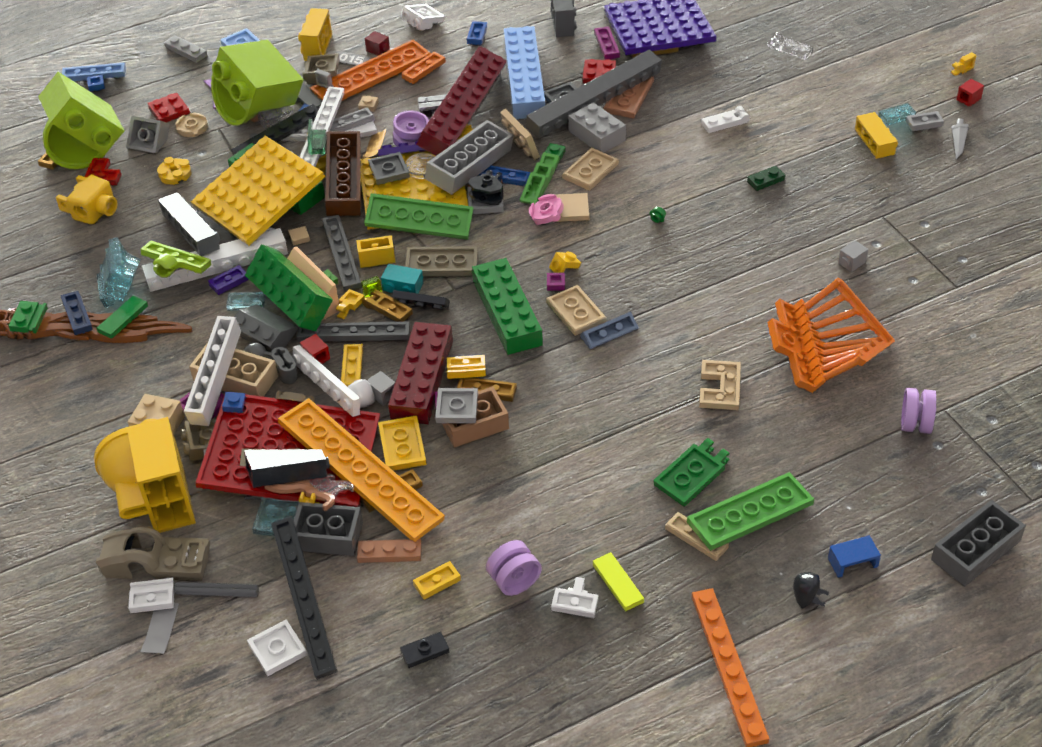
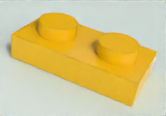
(436, 580)

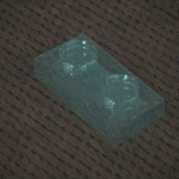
(896, 114)
(245, 299)

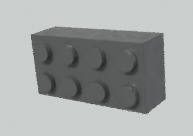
(978, 542)

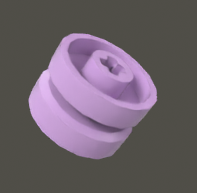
(408, 127)
(921, 410)
(513, 567)

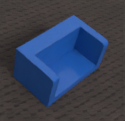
(853, 553)

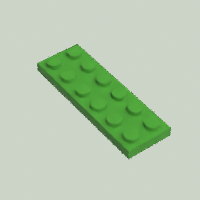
(419, 216)
(749, 511)

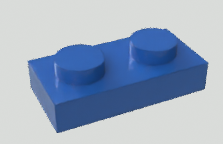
(477, 33)

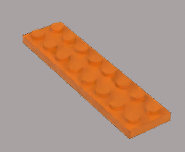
(375, 70)

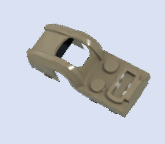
(169, 558)

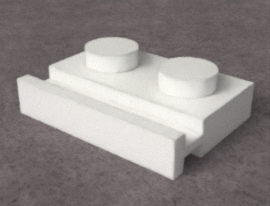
(151, 595)

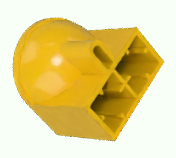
(146, 474)

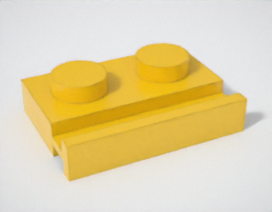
(466, 367)

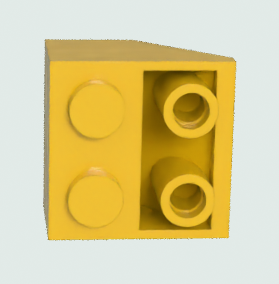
(376, 251)

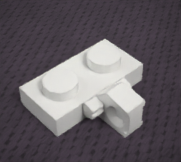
(575, 600)

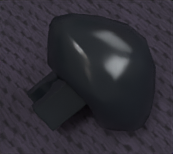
(805, 588)

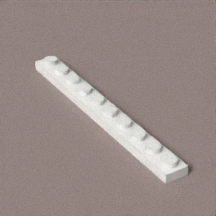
(324, 119)

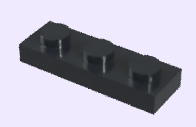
(421, 300)

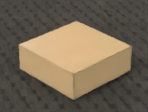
(299, 235)

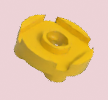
(174, 170)

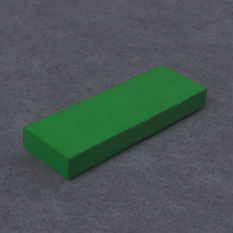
(122, 317)

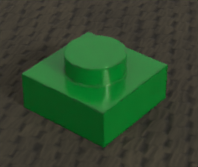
(556, 150)

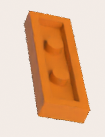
(423, 67)

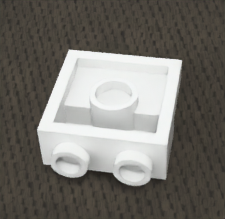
(421, 16)

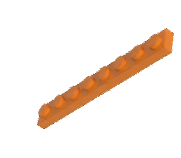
(730, 669)

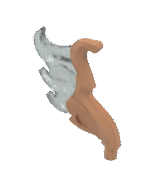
(323, 488)

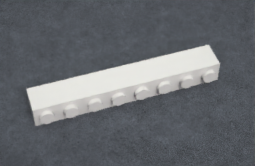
(227, 257)

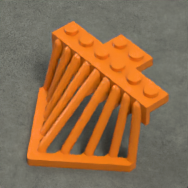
(808, 355)

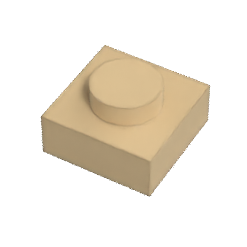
(369, 102)

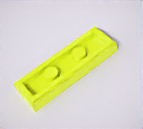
(618, 581)

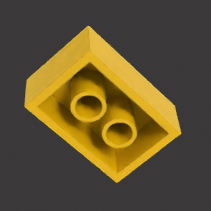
(315, 33)

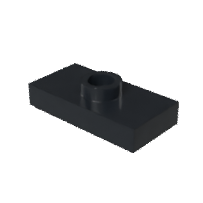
(424, 649)

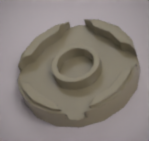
(293, 396)

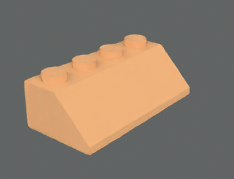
(302, 262)

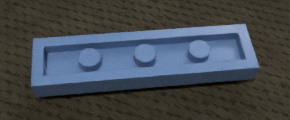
(81, 73)

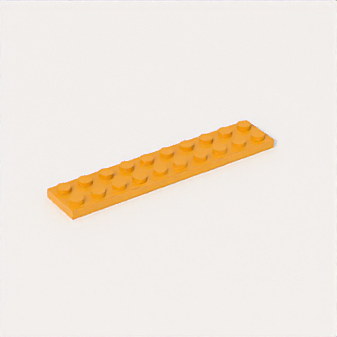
(367, 473)

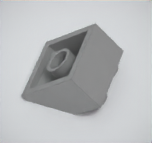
(147, 134)

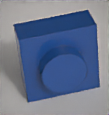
(95, 83)
(234, 402)

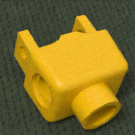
(93, 195)

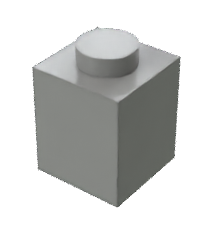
(853, 256)
(382, 387)

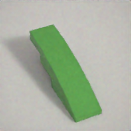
(540, 178)

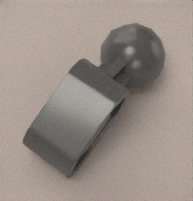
(284, 362)

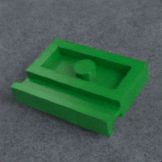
(28, 317)

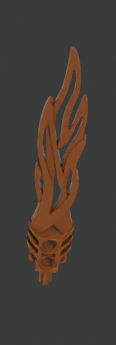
(59, 325)

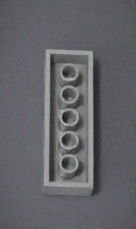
(468, 156)

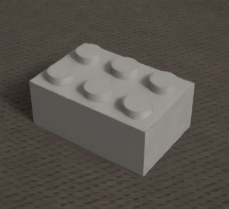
(597, 128)

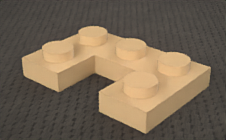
(728, 395)

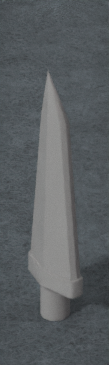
(959, 136)

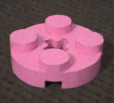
(542, 215)

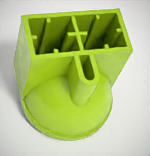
(252, 80)
(77, 124)

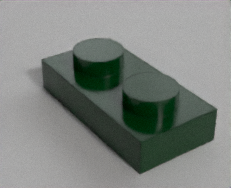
(766, 178)

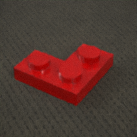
(99, 168)

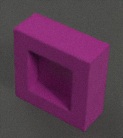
(555, 281)

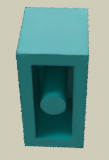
(401, 279)

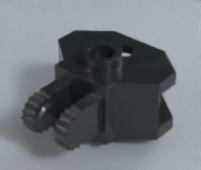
(487, 187)

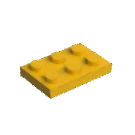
(402, 443)

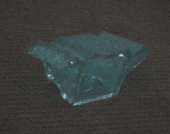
(116, 273)

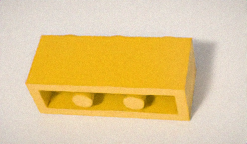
(876, 135)

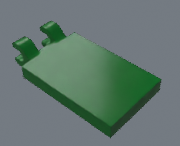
(692, 472)

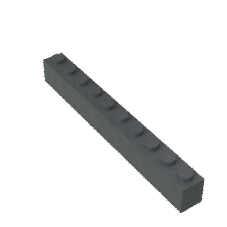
(598, 91)

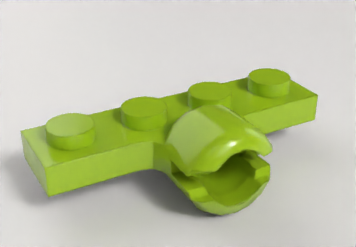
(170, 259)

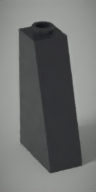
(284, 466)

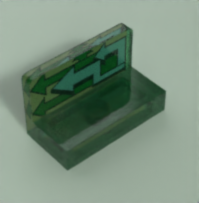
(316, 140)

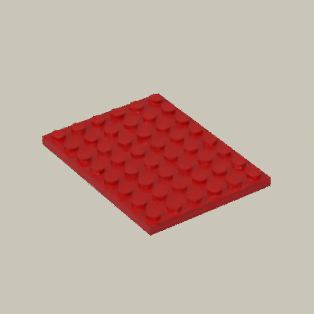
(260, 430)

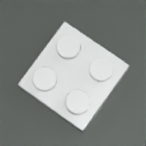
(277, 647)

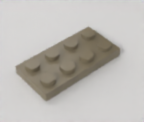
(443, 260)

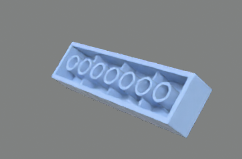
(523, 71)

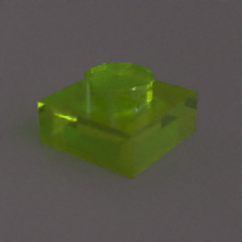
(370, 285)

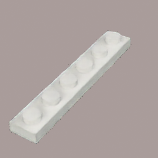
(326, 381)

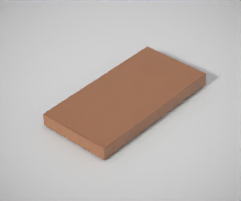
(629, 101)

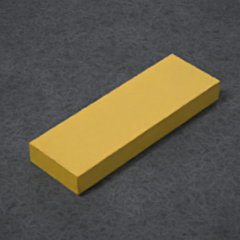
(352, 363)

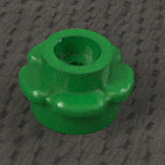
(657, 214)

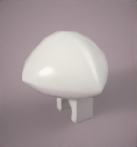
(364, 391)

